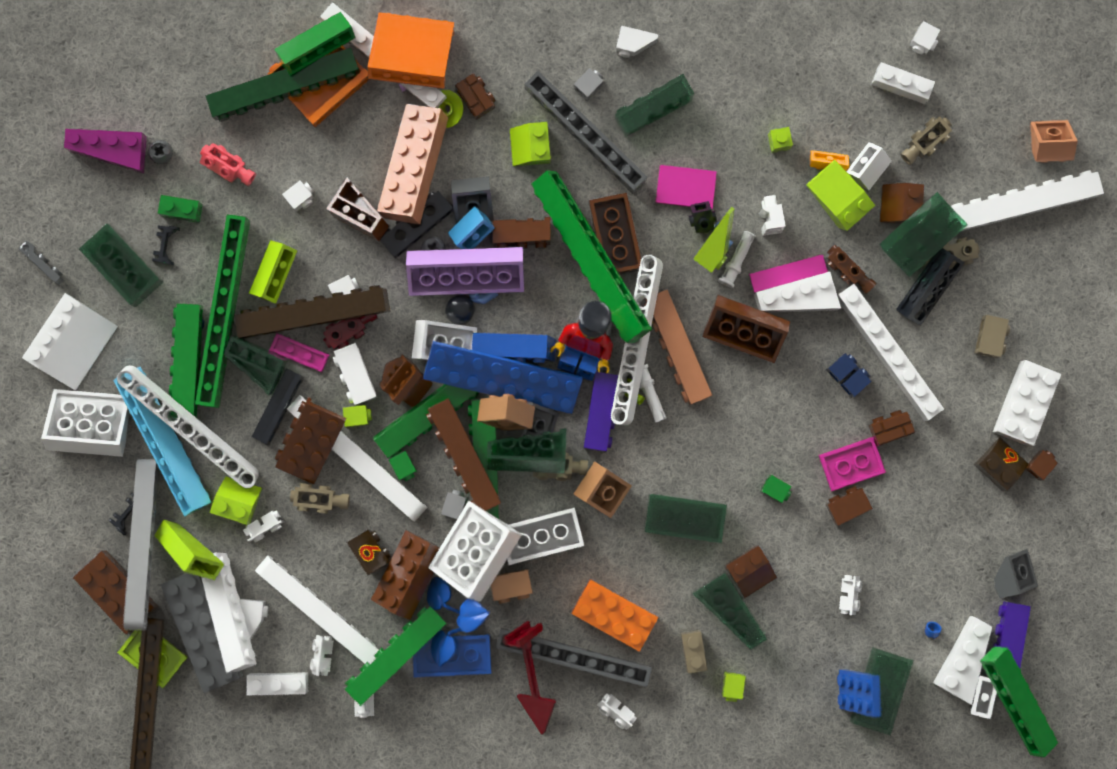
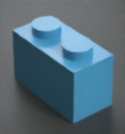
(471, 229)

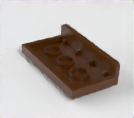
(309, 441)

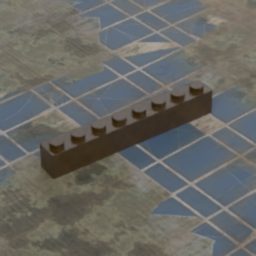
(312, 313)

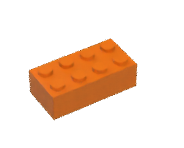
(614, 615)

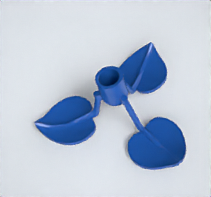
(470, 618)

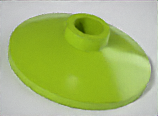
(456, 107)

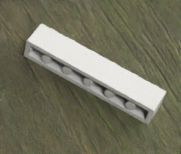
(229, 619)

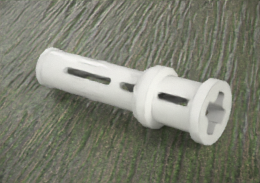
(733, 267)
(652, 398)

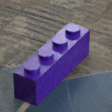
(600, 411)
(1012, 628)

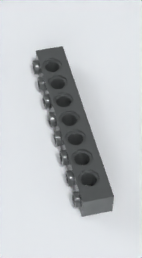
(585, 132)
(582, 659)

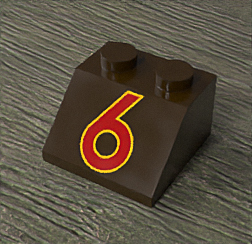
(1001, 465)
(369, 551)

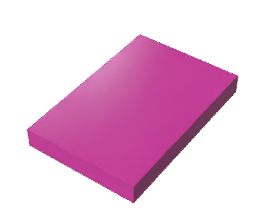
(685, 186)
(852, 464)

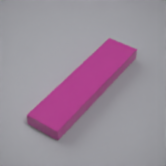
(787, 273)

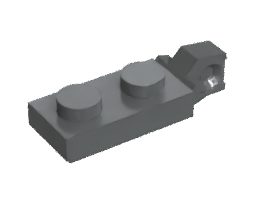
(41, 262)

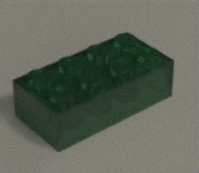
(923, 234)
(121, 265)
(685, 518)
(893, 677)

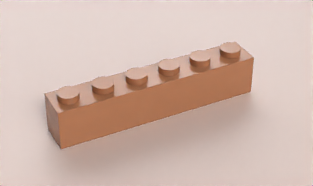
(679, 350)

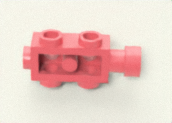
(225, 164)

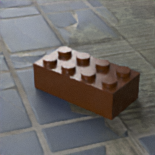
(616, 231)
(746, 329)
(406, 575)
(106, 584)

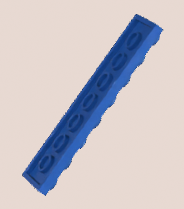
(502, 376)

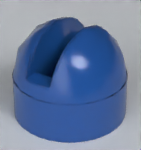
(933, 634)

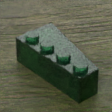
(654, 105)
(529, 454)
(728, 605)

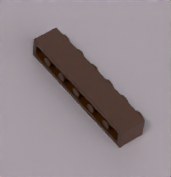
(463, 454)

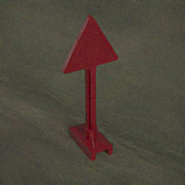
(537, 707)

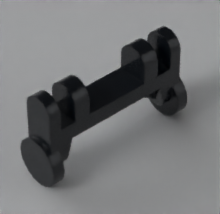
(167, 232)
(120, 523)

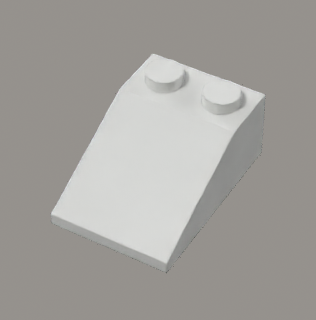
(445, 333)

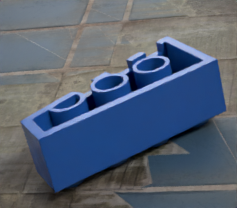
(515, 346)

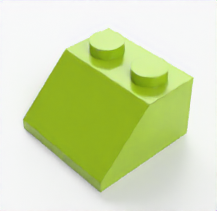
(530, 144)
(235, 501)

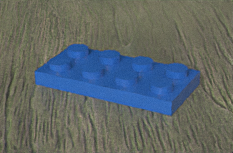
(470, 658)
(859, 692)

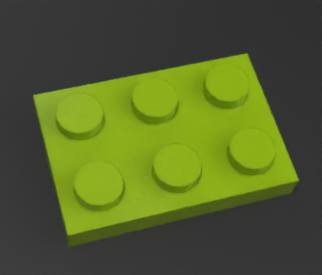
(171, 656)

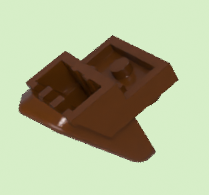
(404, 381)

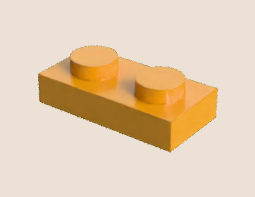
(822, 159)

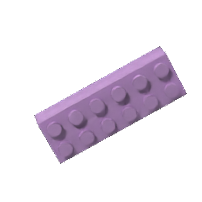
(465, 271)

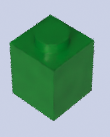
(403, 466)
(776, 489)

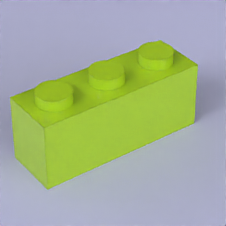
(273, 271)

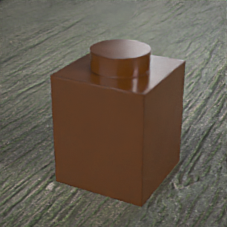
(1041, 464)

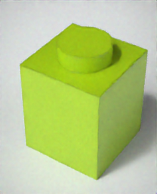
(780, 139)
(357, 416)
(733, 686)

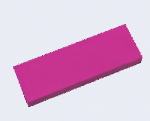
(299, 352)

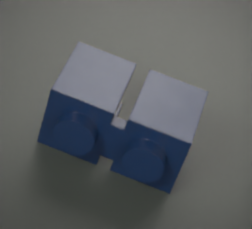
(842, 368)

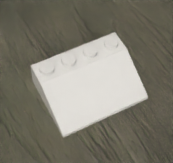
(70, 341)
(86, 423)
(474, 551)

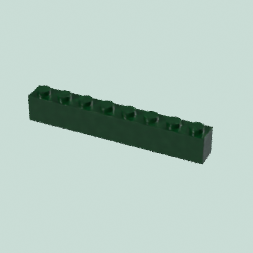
(282, 85)

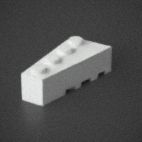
(807, 294)

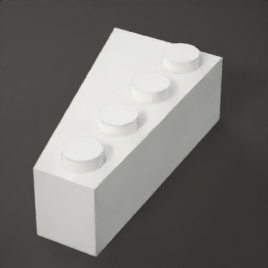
(963, 665)

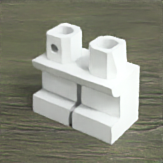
(774, 216)

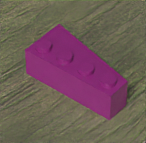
(112, 147)

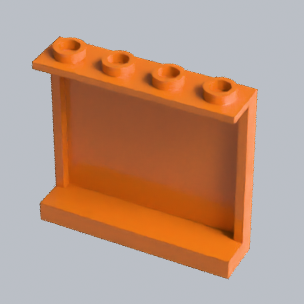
(410, 50)
(321, 103)

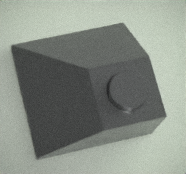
(1015, 575)

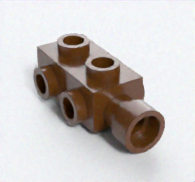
(845, 267)

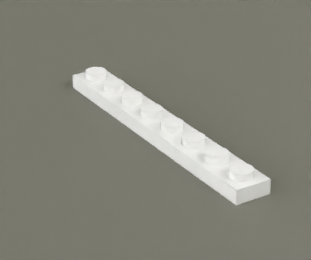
(428, 95)

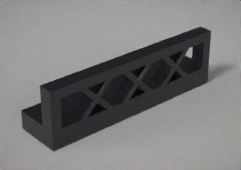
(928, 284)
(277, 407)

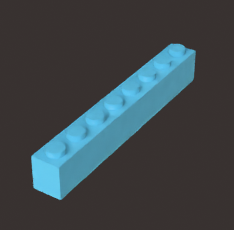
(168, 453)

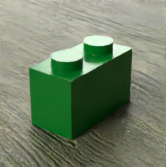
(180, 208)

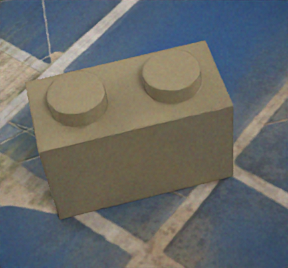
(992, 336)
(693, 651)

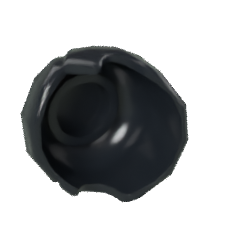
(460, 309)

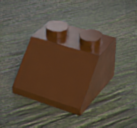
(900, 201)
(751, 571)

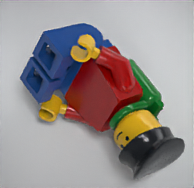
(586, 339)

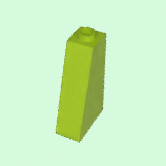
(188, 551)

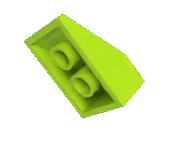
(840, 196)
(716, 246)

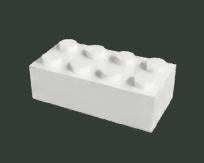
(1027, 403)
(546, 536)

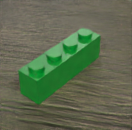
(315, 43)

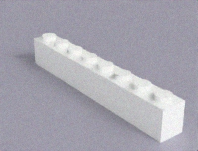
(1030, 200)
(889, 353)

